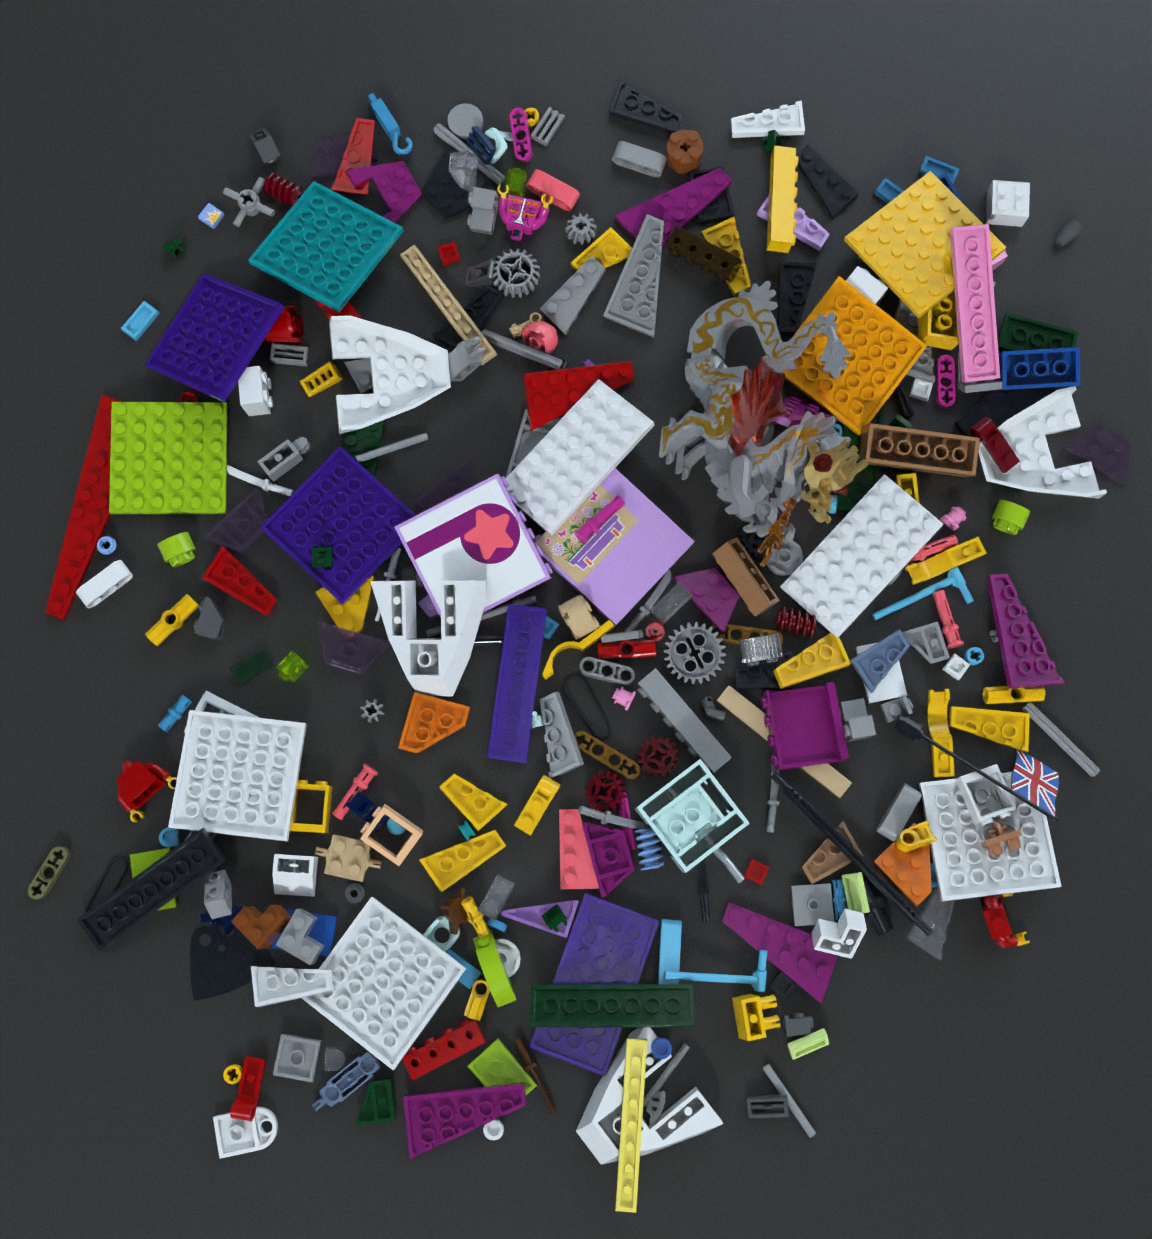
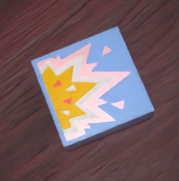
(211, 215)

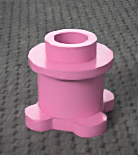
(954, 517)
(623, 697)

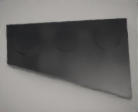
(760, 676)

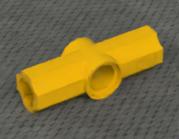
(163, 629)
(1002, 694)

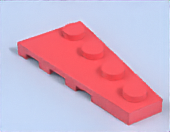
(575, 858)

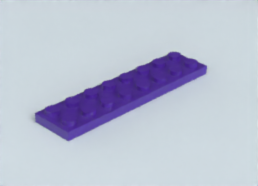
(517, 683)

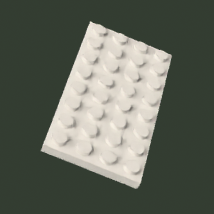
(576, 456)
(861, 556)

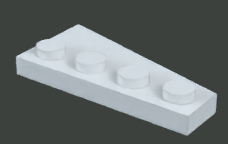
(785, 120)

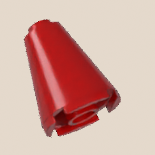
(287, 327)

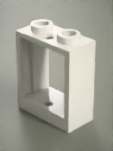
(1005, 796)

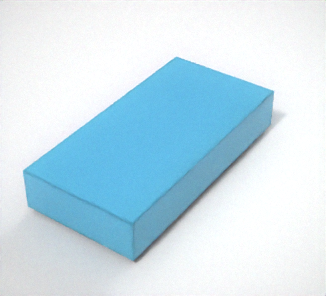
(140, 321)

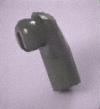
(710, 710)

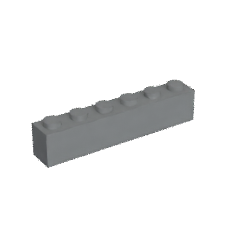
(683, 720)

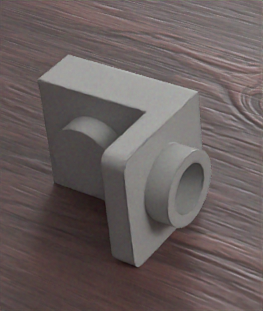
(894, 709)

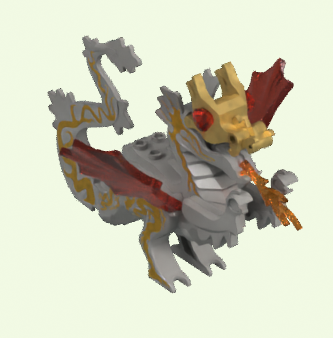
(739, 424)

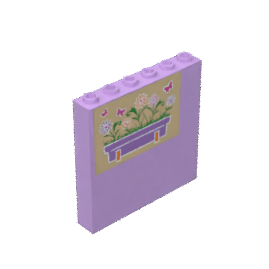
(625, 554)

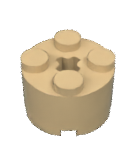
(578, 616)

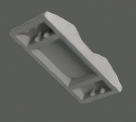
(528, 440)

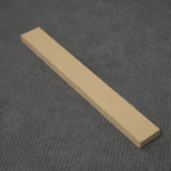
(445, 300)
(754, 719)

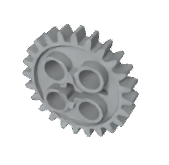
(678, 660)

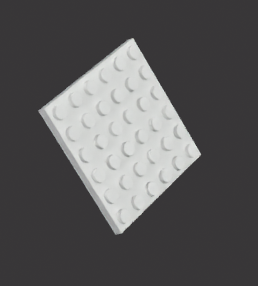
(238, 775)
(962, 863)
(385, 983)

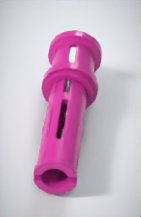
(593, 525)

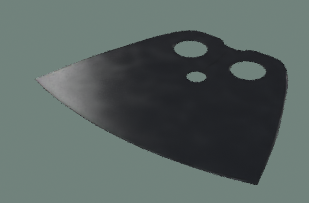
(222, 972)

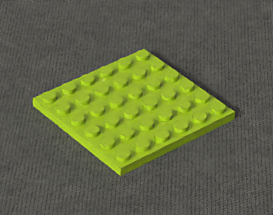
(168, 458)

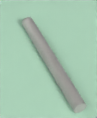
(392, 447)
(791, 1103)

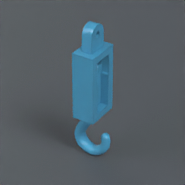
(388, 124)

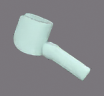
(536, 720)

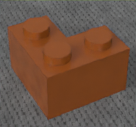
(262, 928)

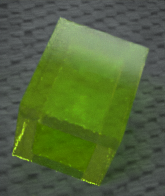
(516, 181)
(292, 667)

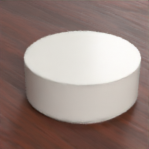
(493, 1129)

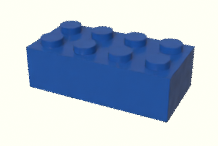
(1039, 368)

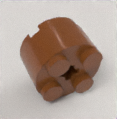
(684, 151)

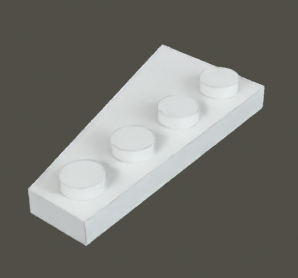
(284, 984)

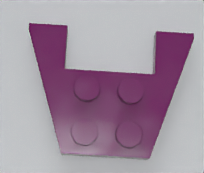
(394, 185)

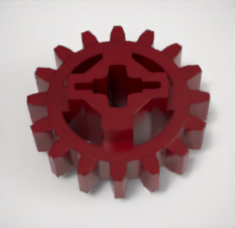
(655, 748)
(600, 786)

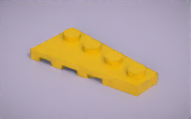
(727, 238)
(995, 725)
(456, 862)

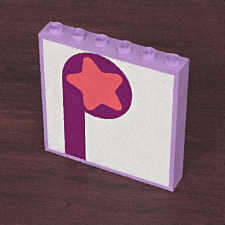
(475, 539)

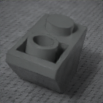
(210, 622)

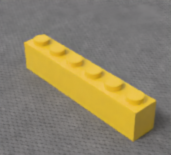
(781, 199)

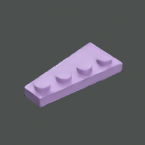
(806, 229)

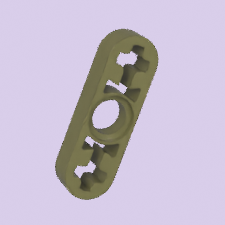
(45, 888)

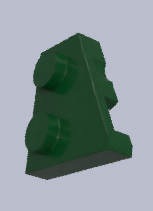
(378, 1103)

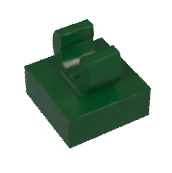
(773, 139)
(172, 246)
(899, 421)
(322, 557)
(554, 917)

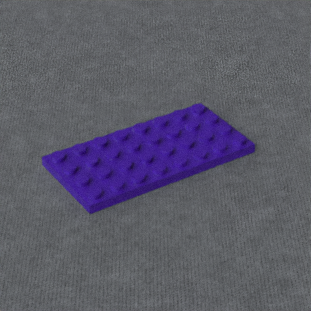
(603, 949)

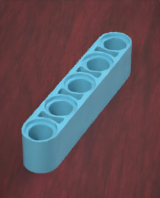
(669, 949)

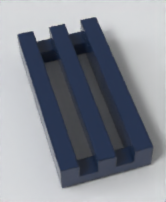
(480, 148)

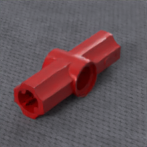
(640, 649)

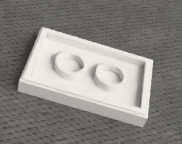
(890, 687)

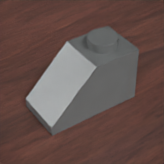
(265, 145)

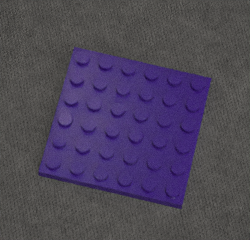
(214, 336)
(345, 511)

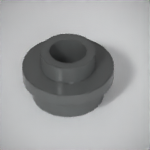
(361, 893)

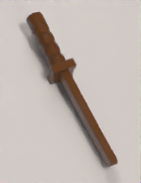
(530, 1066)

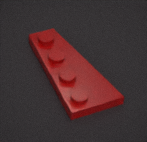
(357, 155)
(238, 582)

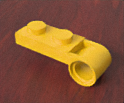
(537, 805)

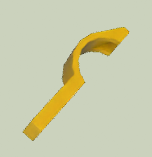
(946, 560)
(582, 646)
(939, 732)

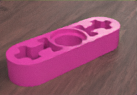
(517, 148)
(950, 374)

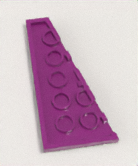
(677, 205)
(796, 409)
(1019, 641)
(786, 948)
(445, 1115)

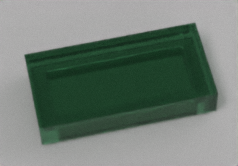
(251, 667)

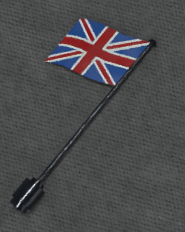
(1030, 779)

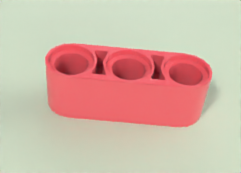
(542, 183)

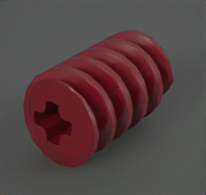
(281, 189)
(795, 621)

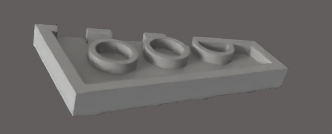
(573, 295)
(561, 743)

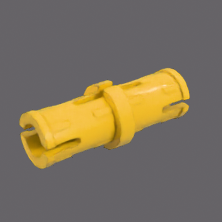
(475, 917)

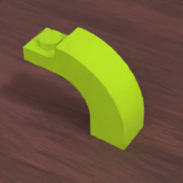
(494, 970)

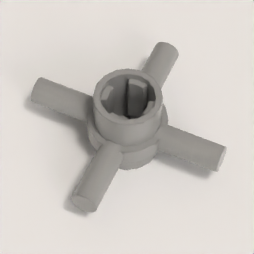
(244, 201)

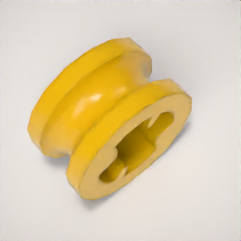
(532, 111)
(227, 1077)

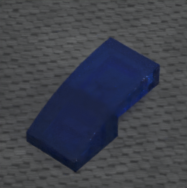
(364, 808)

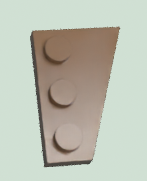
(828, 857)

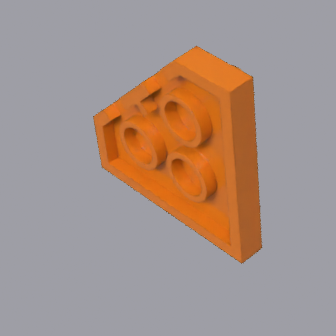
(430, 722)
(907, 870)

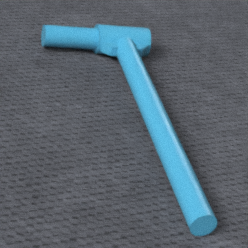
(954, 578)
(757, 980)

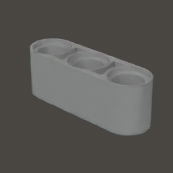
(639, 159)
(599, 664)
(899, 812)

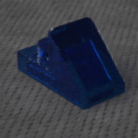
(227, 925)

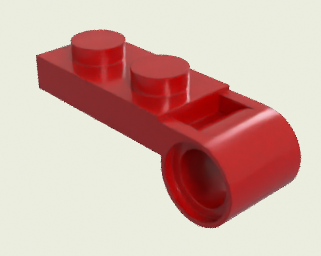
(249, 1089)

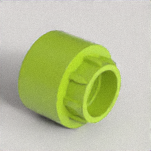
(1009, 517)
(177, 549)

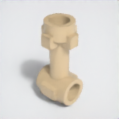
(516, 330)

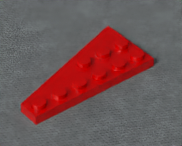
(557, 391)

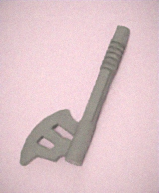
(654, 1091)

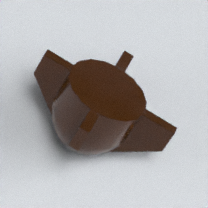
(454, 910)

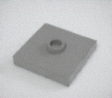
(811, 903)
(297, 1057)

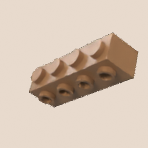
(745, 577)

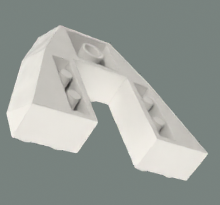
(432, 663)
(602, 1117)

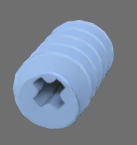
(649, 849)

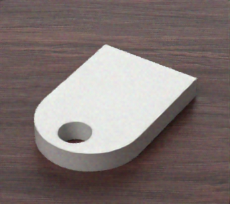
(242, 1136)

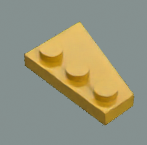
(472, 802)

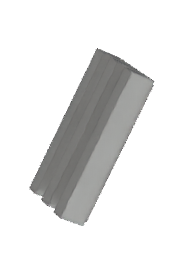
(555, 114)
(290, 355)
(622, 636)

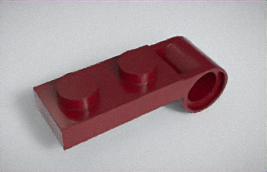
(995, 444)

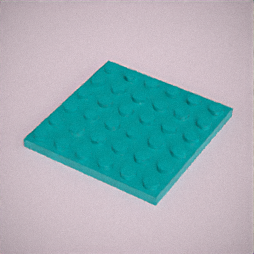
(326, 246)

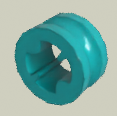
(466, 830)

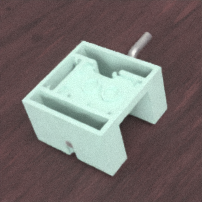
(694, 818)

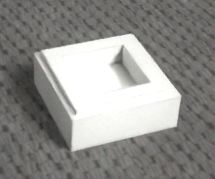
(921, 389)
(956, 666)

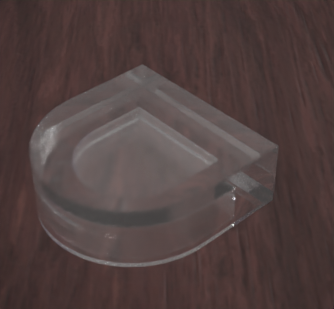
(334, 1059)

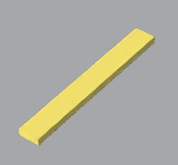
(631, 1125)

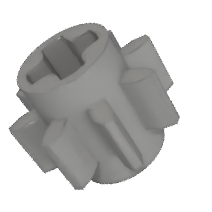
(370, 706)

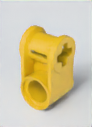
(919, 835)

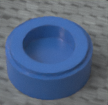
(661, 1048)

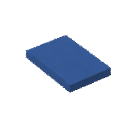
(322, 931)

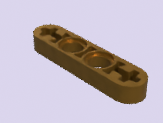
(745, 633)
(604, 758)

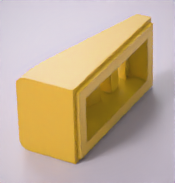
(318, 374)

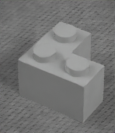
(485, 208)
(855, 721)
(296, 938)

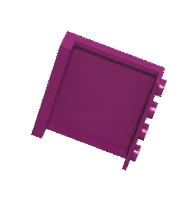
(804, 727)

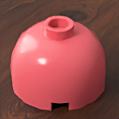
(540, 337)

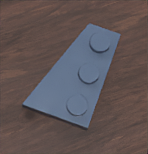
(878, 659)

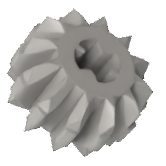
(581, 222)

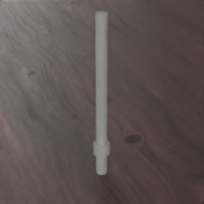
(490, 613)

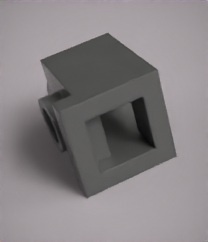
(797, 1024)

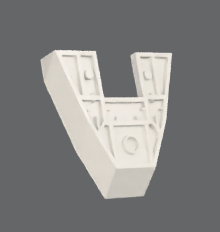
(403, 370)
(1027, 438)

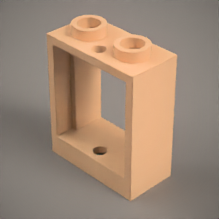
(408, 845)

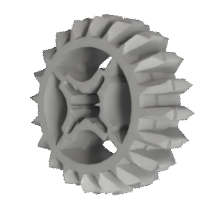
(528, 280)

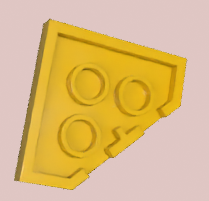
(353, 612)

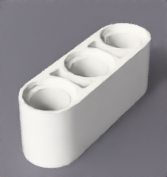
(104, 584)

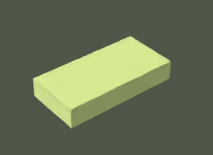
(855, 892)
(808, 1043)

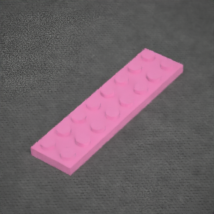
(975, 303)

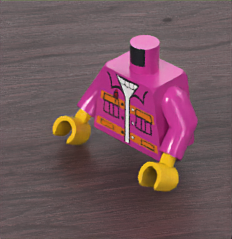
(522, 214)

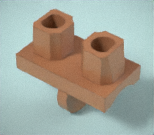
(993, 844)

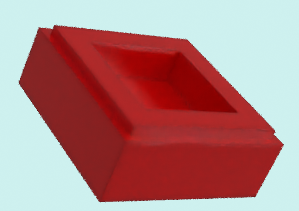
(448, 253)
(756, 871)

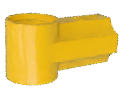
(476, 1001)

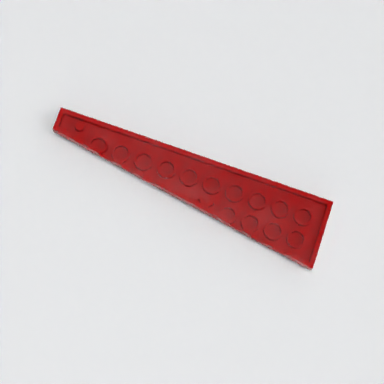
(88, 515)

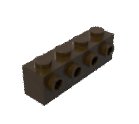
(704, 254)

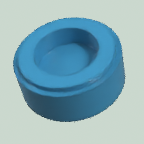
(496, 924)

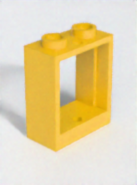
(314, 828)

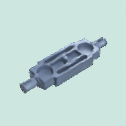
(333, 1091)

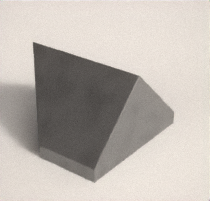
(481, 274)

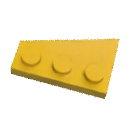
(607, 250)

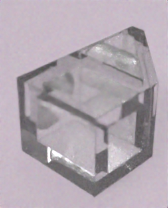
(464, 169)

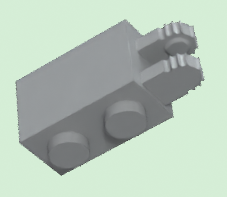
(465, 359)
(284, 457)

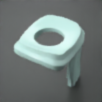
(501, 145)
(437, 923)

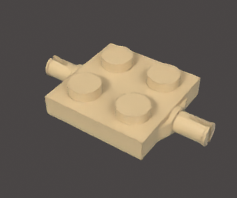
(348, 858)

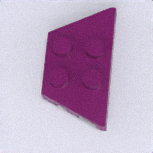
(711, 595)
(609, 855)

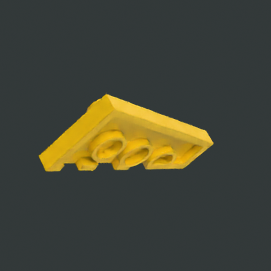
(818, 659)

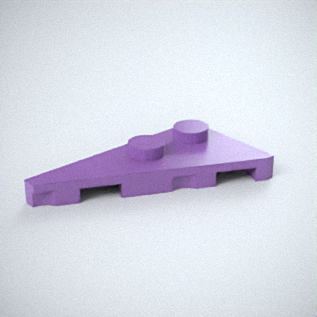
(532, 916)

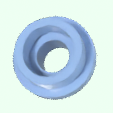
(103, 541)

